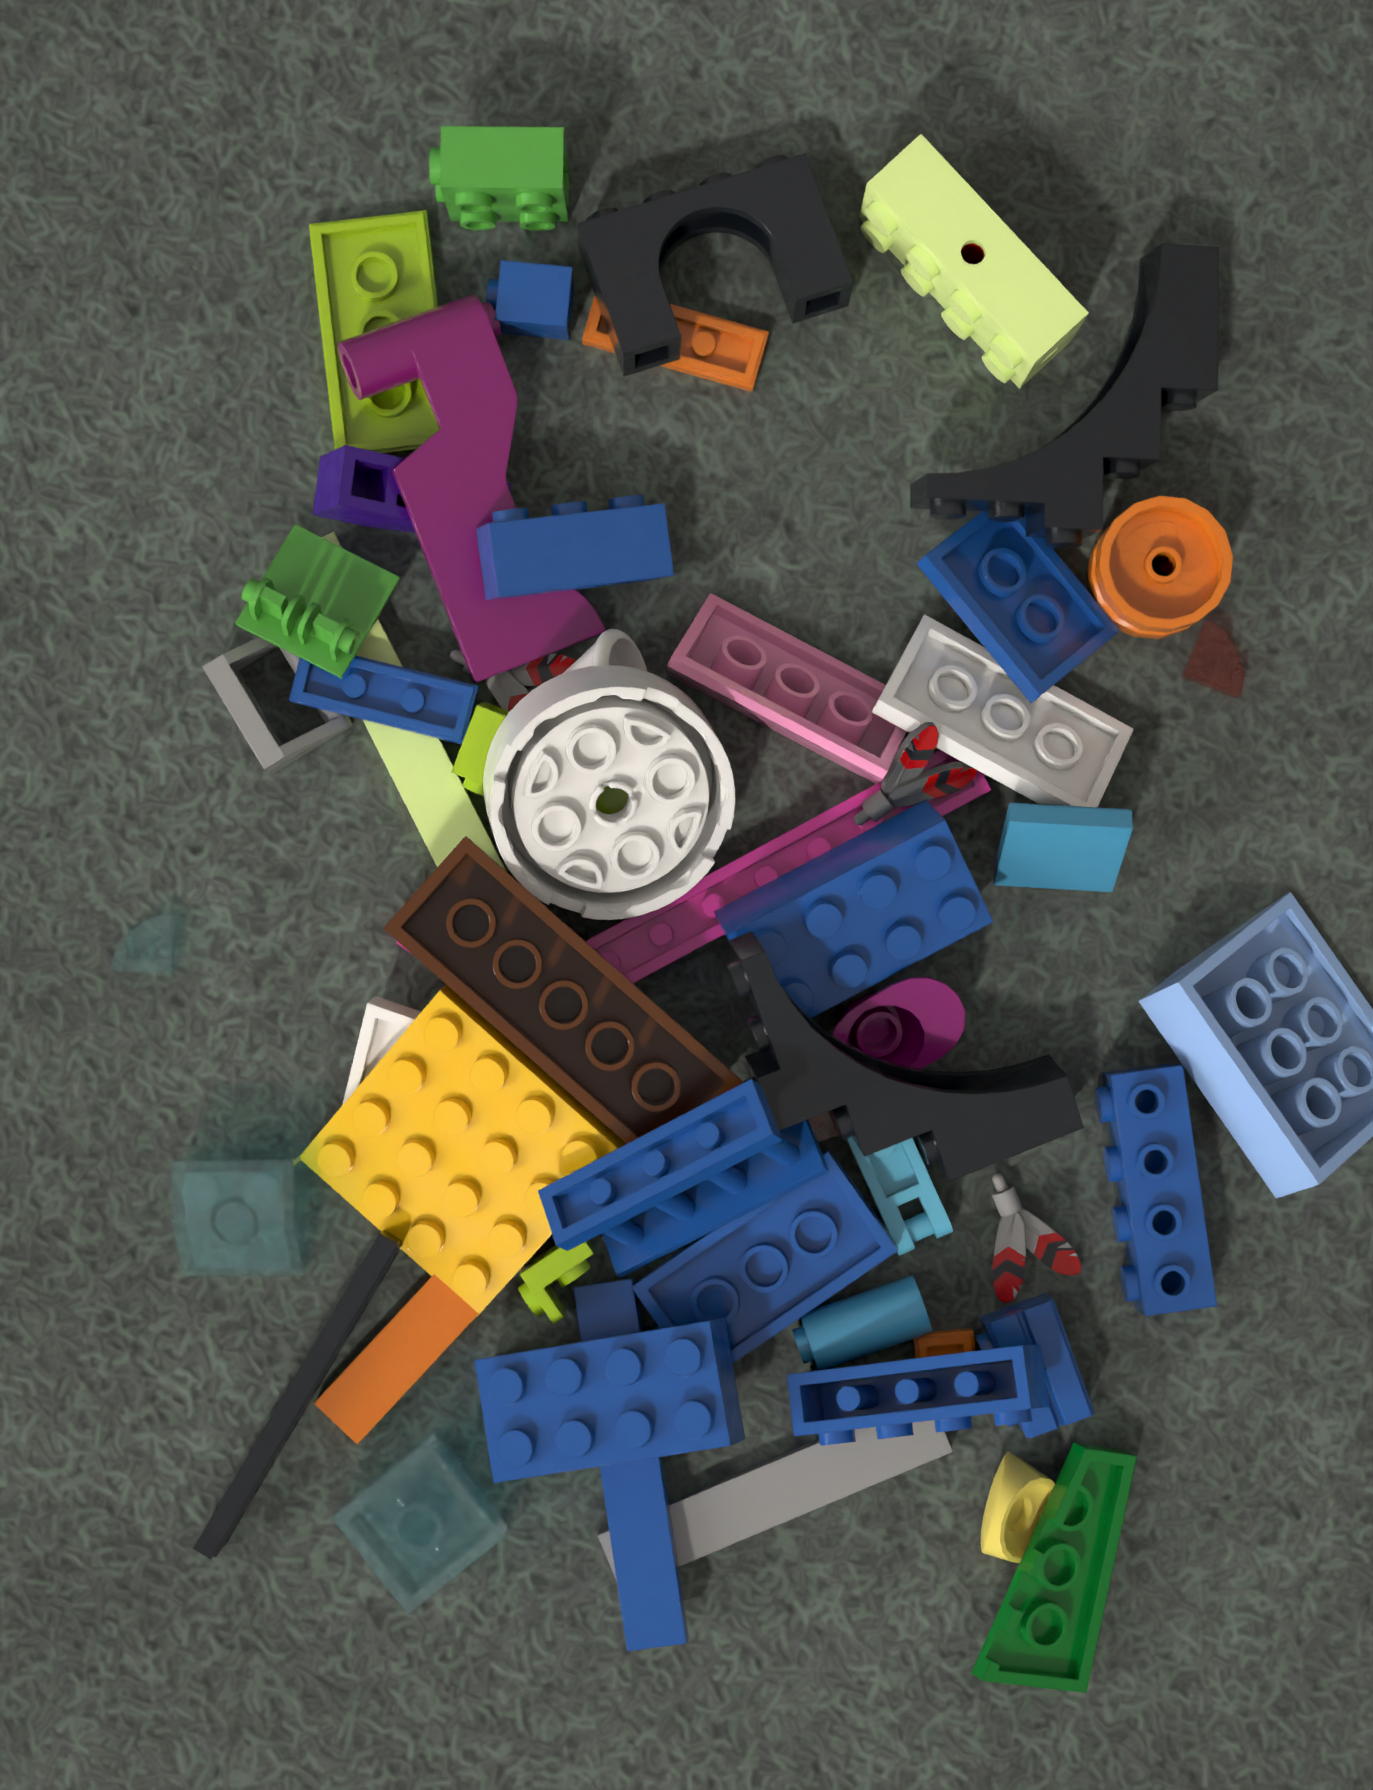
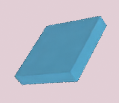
(1062, 847)

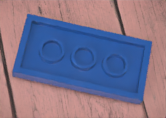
(771, 1262)

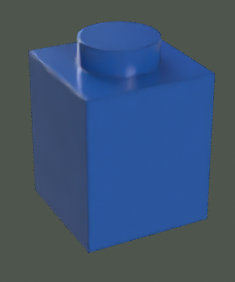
(533, 299)

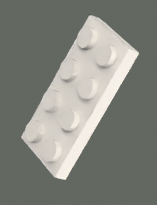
(1043, 749)

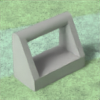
(249, 715)

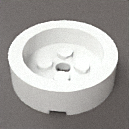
(620, 733)

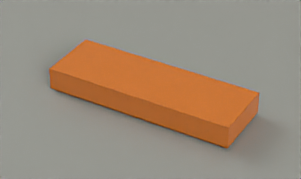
(709, 346)
(396, 1358)

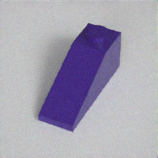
(361, 489)

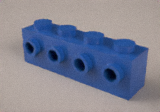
(1157, 1189)
(919, 1390)

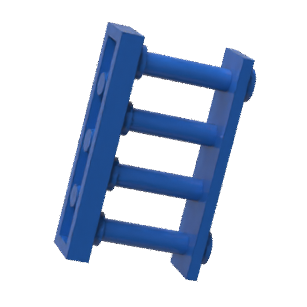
(683, 1179)

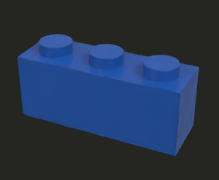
(574, 548)

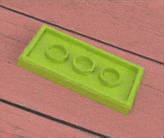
(365, 279)

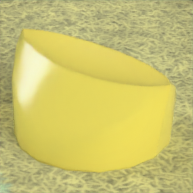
(1013, 1508)

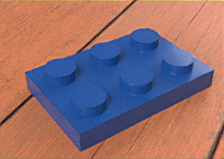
(1018, 601)

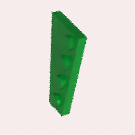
(1060, 1589)

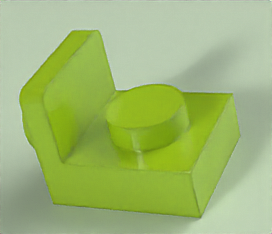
(548, 1267)

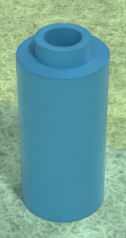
(862, 1324)

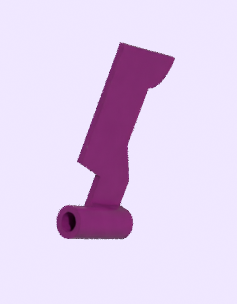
(461, 477)

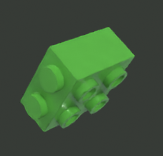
(502, 176)

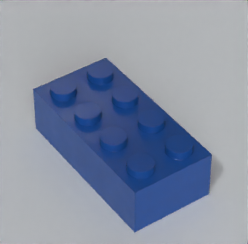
(862, 909)
(610, 1400)

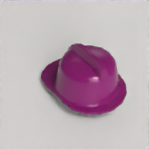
(905, 1022)

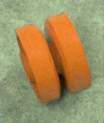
(1191, 552)

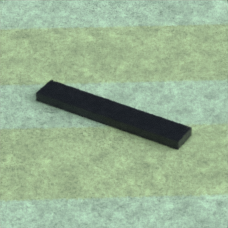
(298, 1395)

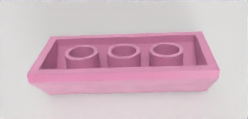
(787, 687)

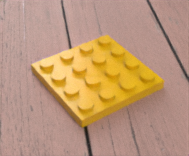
(455, 1146)

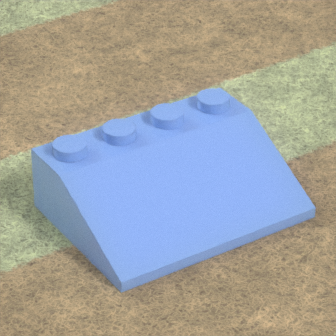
(1275, 1044)

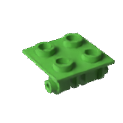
(316, 601)

